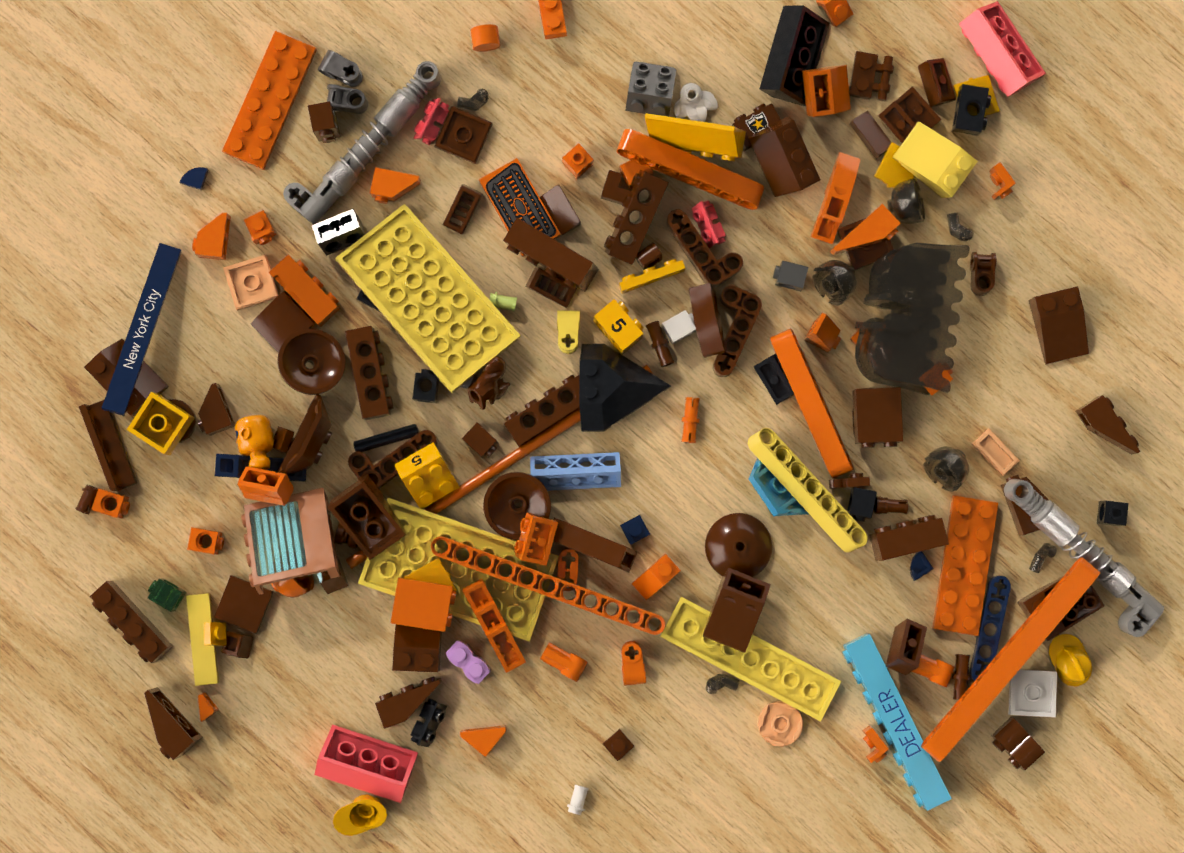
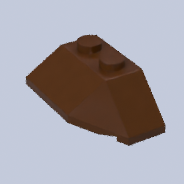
(308, 439)

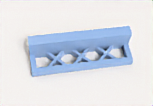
(576, 475)

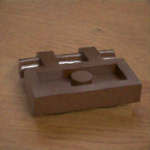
(864, 73)

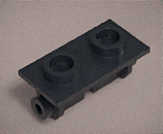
(425, 732)

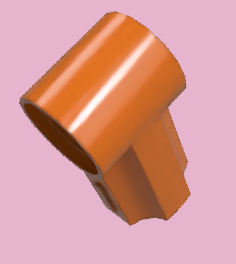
(568, 663)
(935, 670)

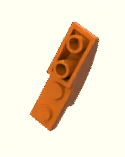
(552, 18)
(836, 198)

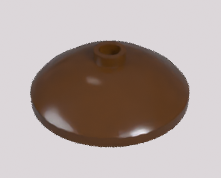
(312, 347)
(500, 506)
(722, 541)

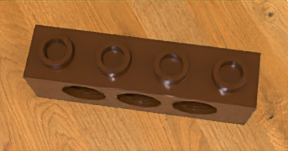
(628, 250)
(356, 340)
(561, 410)

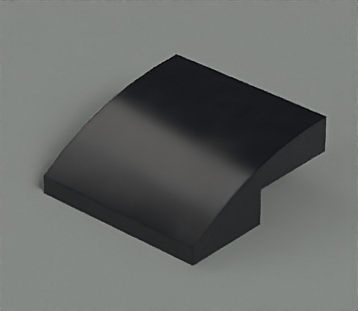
(774, 378)

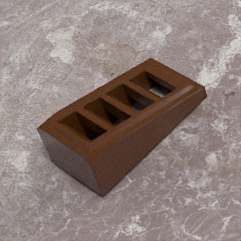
(459, 197)
(533, 279)

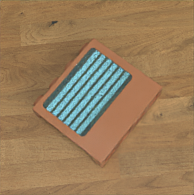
(290, 539)

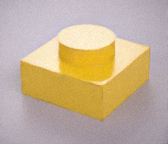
(214, 634)

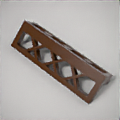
(108, 446)

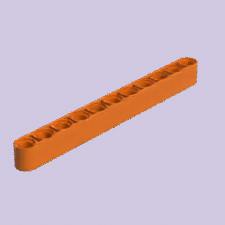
(559, 586)
(1010, 659)

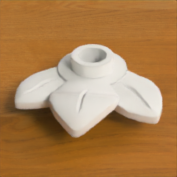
(696, 107)

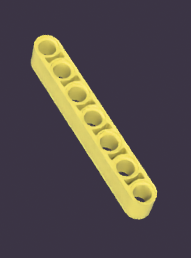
(807, 490)

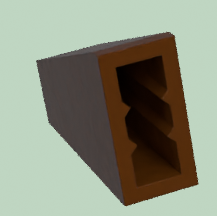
(594, 545)

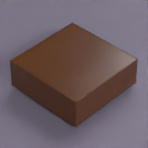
(283, 439)

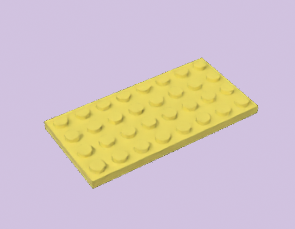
(428, 298)
(516, 604)

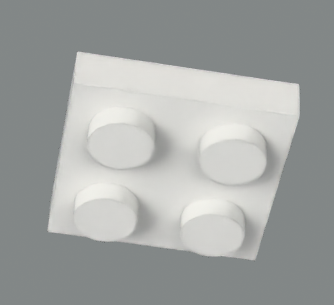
(1033, 693)

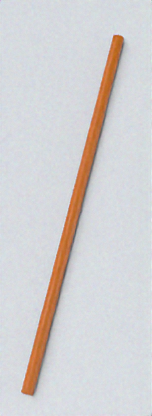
(493, 470)

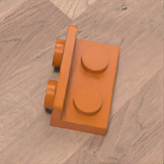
(535, 539)

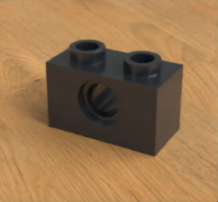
(963, 121)

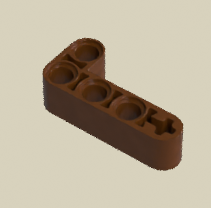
(700, 246)
(733, 333)
(396, 456)

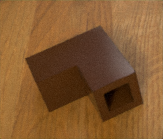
(611, 190)

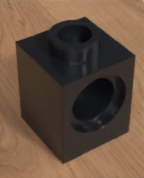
(429, 396)
(861, 503)
(1112, 513)

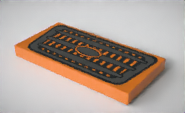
(517, 198)

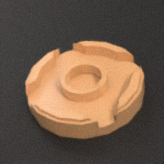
(780, 723)

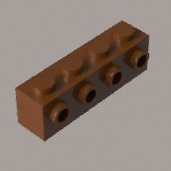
(131, 621)

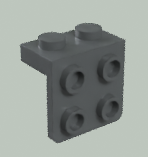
(650, 89)

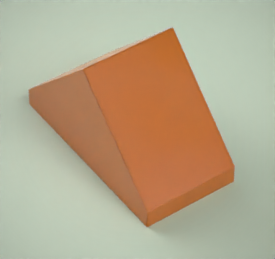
(483, 738)

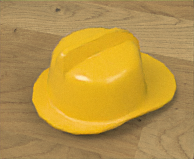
(1070, 660)
(360, 815)

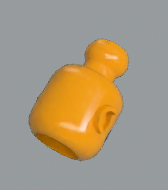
(255, 439)

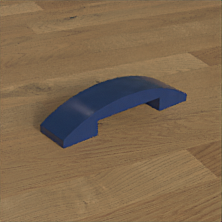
(234, 465)

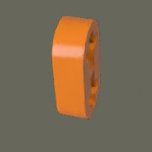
(573, 567)

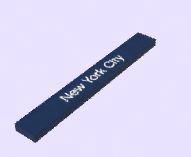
(141, 329)

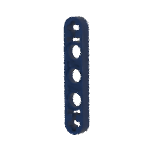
(988, 617)

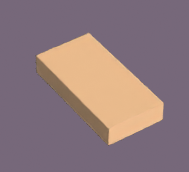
(995, 452)

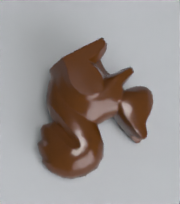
(489, 384)

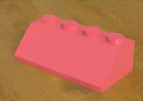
(1001, 48)
(366, 763)

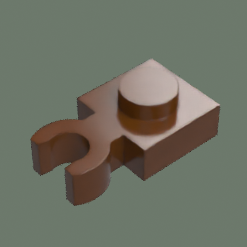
(855, 480)

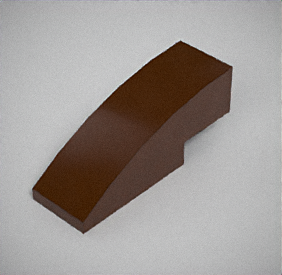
(707, 320)

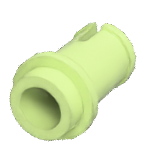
(503, 302)

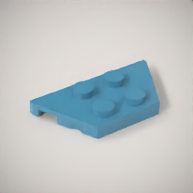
(773, 493)

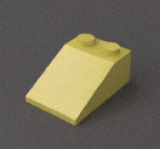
(935, 160)

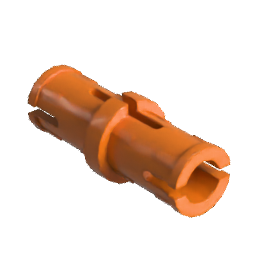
(690, 420)

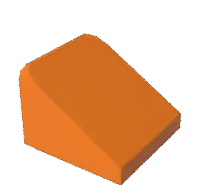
(206, 707)

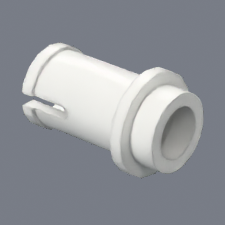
(578, 799)

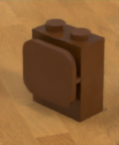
(877, 416)

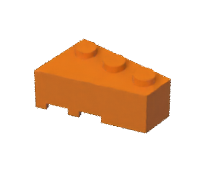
(305, 290)

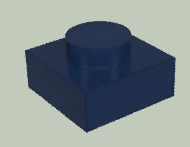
(634, 529)

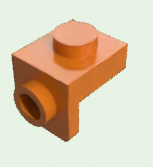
(836, 10)

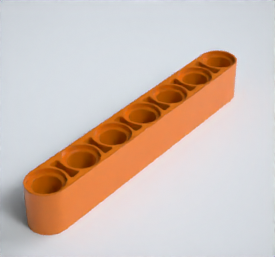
(690, 169)
(811, 403)

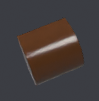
(649, 256)

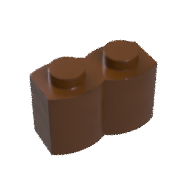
(1017, 743)

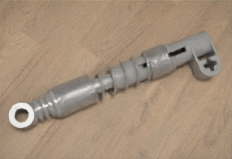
(345, 172)
(1112, 575)

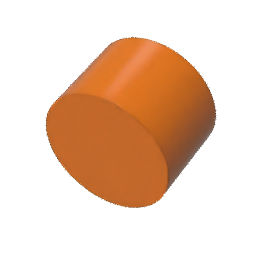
(485, 37)

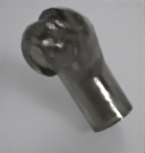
(475, 102)
(958, 230)
(1040, 556)
(720, 681)

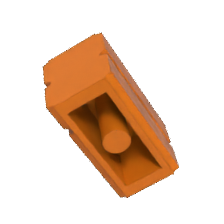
(265, 486)

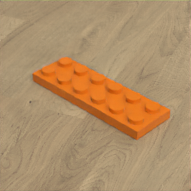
(269, 100)
(965, 565)

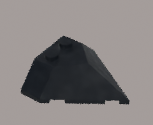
(612, 387)

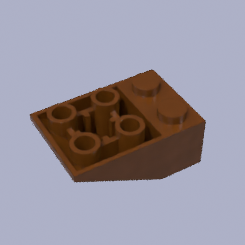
(1084, 607)
(736, 609)

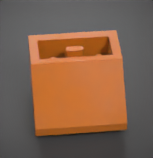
(826, 90)

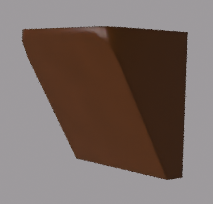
(237, 645)

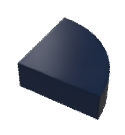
(195, 178)
(919, 566)

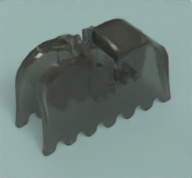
(911, 340)

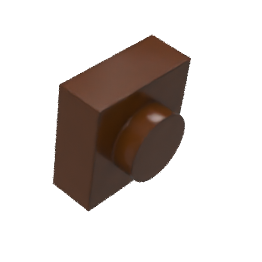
(618, 744)

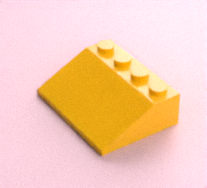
(697, 136)

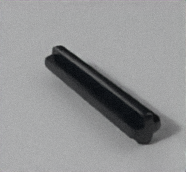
(385, 438)

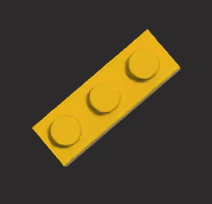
(651, 275)

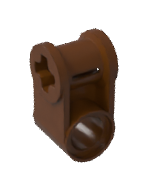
(982, 268)

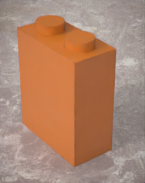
(422, 604)

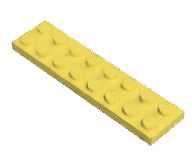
(760, 665)

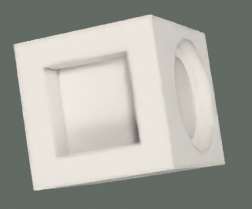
(679, 326)

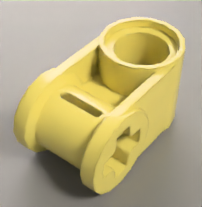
(568, 325)

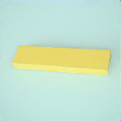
(203, 656)

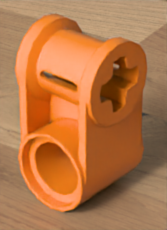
(633, 668)

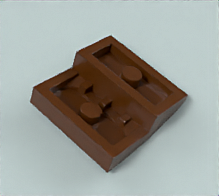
(906, 112)
(281, 319)

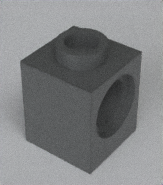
(790, 275)

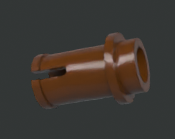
(87, 499)

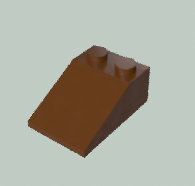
(1060, 324)
(367, 517)
(416, 649)
(171, 728)

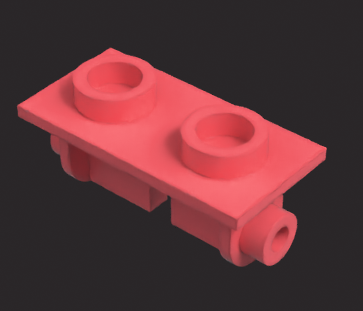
(426, 128)
(711, 233)

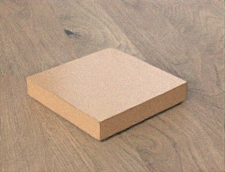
(251, 282)

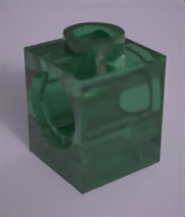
(166, 594)

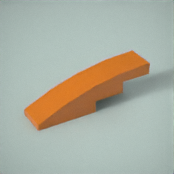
(494, 625)

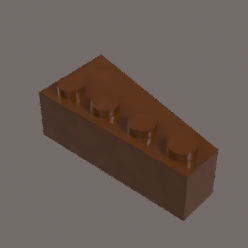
(550, 254)

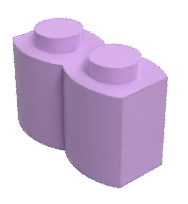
(463, 657)

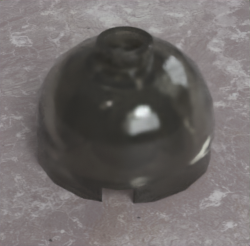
(906, 202)
(835, 280)
(948, 467)

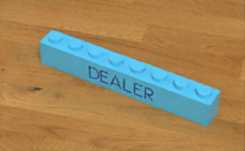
(896, 721)

